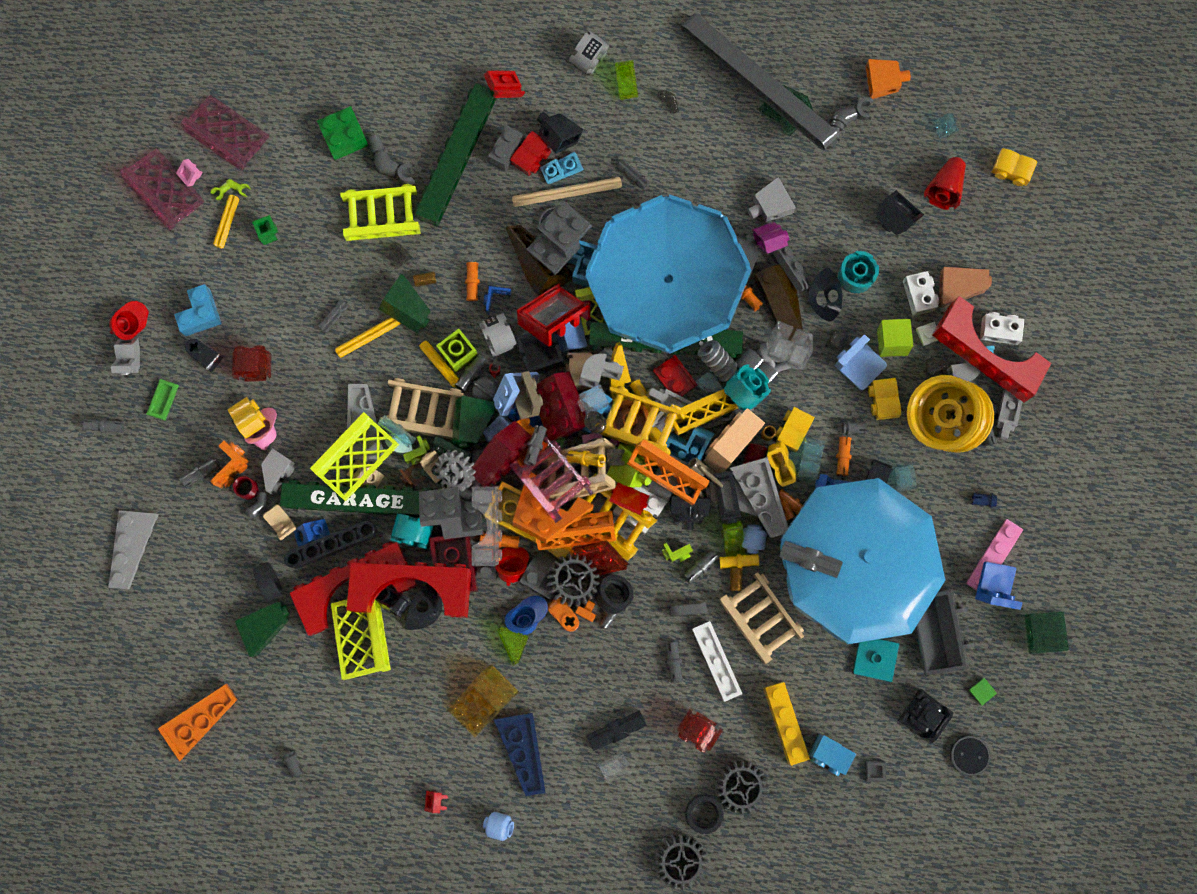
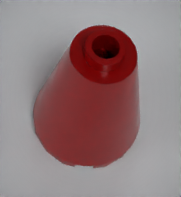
(947, 186)

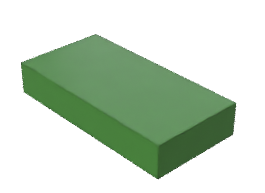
(162, 399)

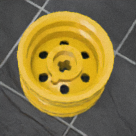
(930, 394)

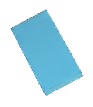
(561, 168)

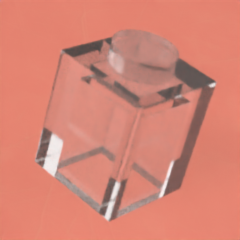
(592, 400)
(614, 766)

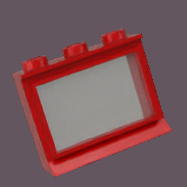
(551, 313)

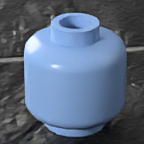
(754, 538)
(498, 826)

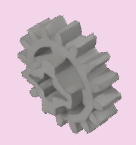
(455, 470)

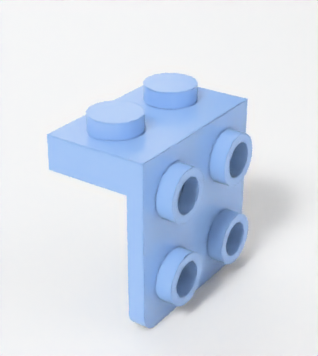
(860, 363)
(508, 392)

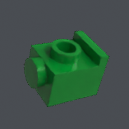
(266, 229)

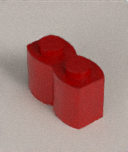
(530, 154)

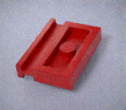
(504, 84)
(675, 376)

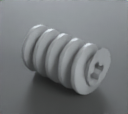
(718, 360)

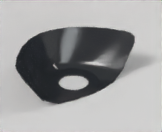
(826, 281)
(417, 620)

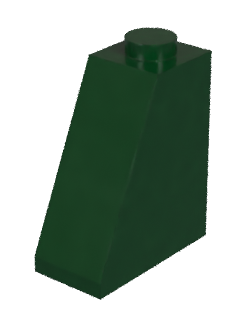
(405, 305)
(470, 420)
(262, 626)

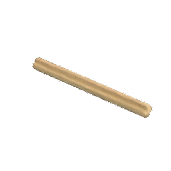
(568, 191)

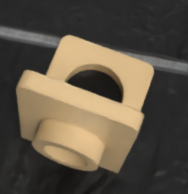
(428, 463)
(374, 479)
(279, 521)

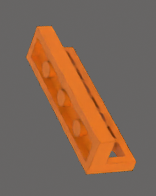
(672, 467)
(589, 524)

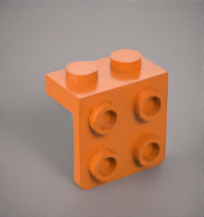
(237, 465)

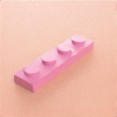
(997, 550)

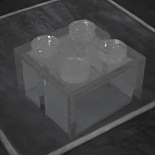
(793, 352)

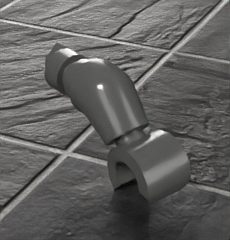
(846, 115)
(386, 165)

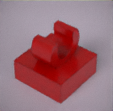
(433, 802)

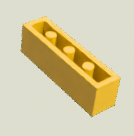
(786, 723)

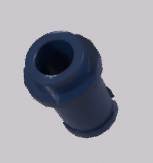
(984, 499)

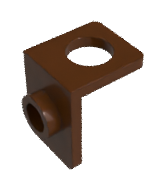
(407, 476)

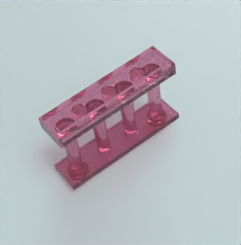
(544, 494)

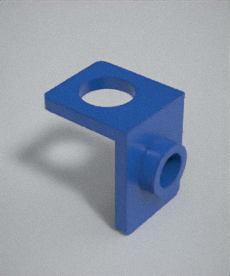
(494, 290)
(311, 531)

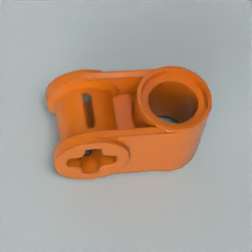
(561, 613)

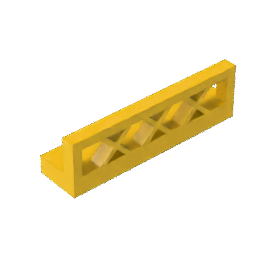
(703, 406)

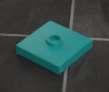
(876, 659)

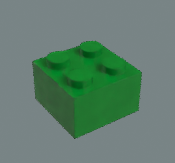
(342, 133)

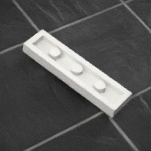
(717, 661)

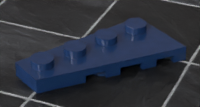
(522, 747)

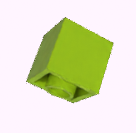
(895, 337)
(457, 350)

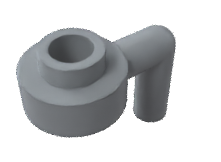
(763, 353)

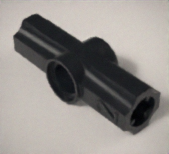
(616, 730)

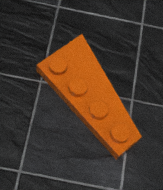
(191, 725)

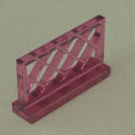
(212, 140)
(152, 201)

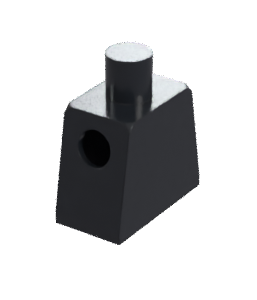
(558, 131)

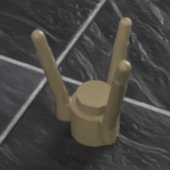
(700, 468)

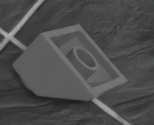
(536, 574)

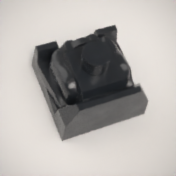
(898, 213)
(687, 513)
(926, 716)

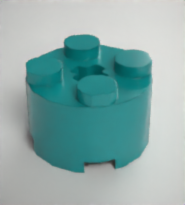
(867, 269)
(747, 387)
(409, 531)

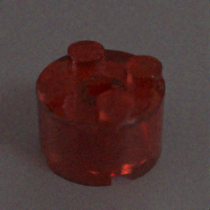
(251, 363)
(699, 731)

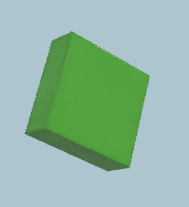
(982, 691)

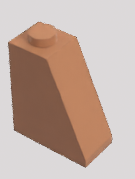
(962, 283)

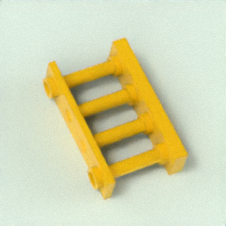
(624, 434)
(622, 546)

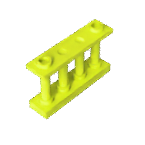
(390, 228)

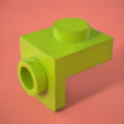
(415, 456)
(681, 554)

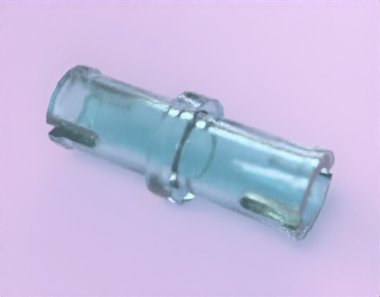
(396, 431)

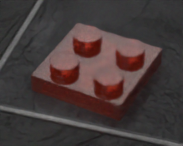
(603, 557)

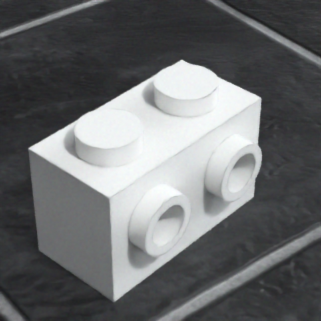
(921, 293)
(1002, 328)

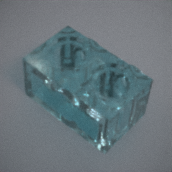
(810, 459)

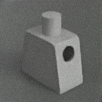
(772, 202)

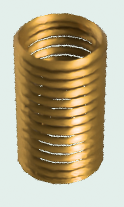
(418, 277)
(765, 437)
(733, 587)

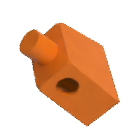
(885, 77)

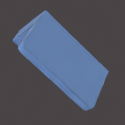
(573, 338)

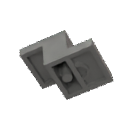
(559, 237)
(445, 508)

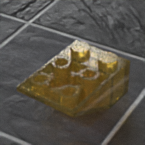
(483, 700)

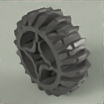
(587, 571)
(758, 782)
(690, 862)

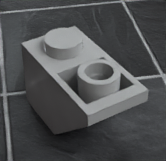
(273, 468)

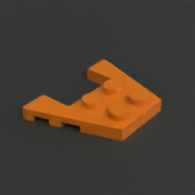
(535, 520)

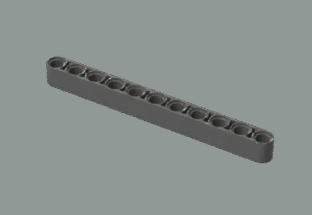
(759, 82)

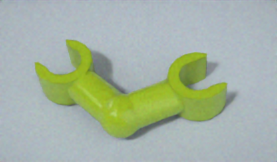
(227, 185)

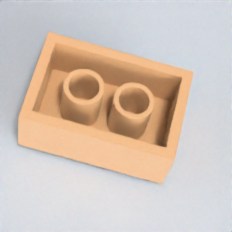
(732, 441)

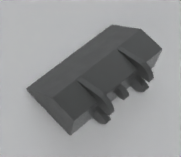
(942, 637)

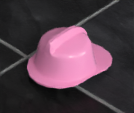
(268, 433)

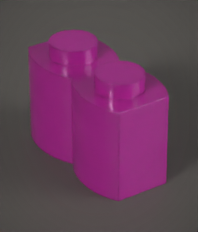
(770, 237)

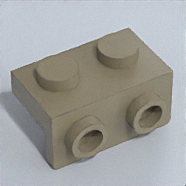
(528, 401)

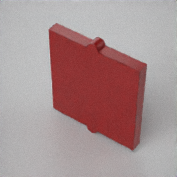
(629, 498)

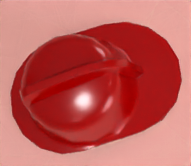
(129, 320)
(512, 565)

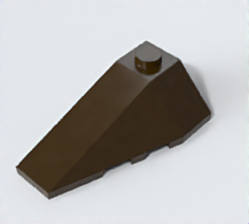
(536, 274)
(779, 296)

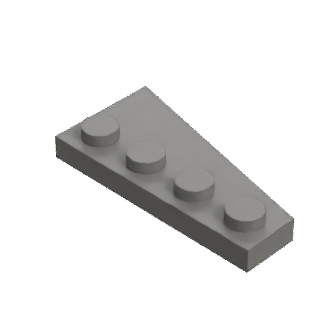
(358, 402)
(761, 491)
(129, 545)

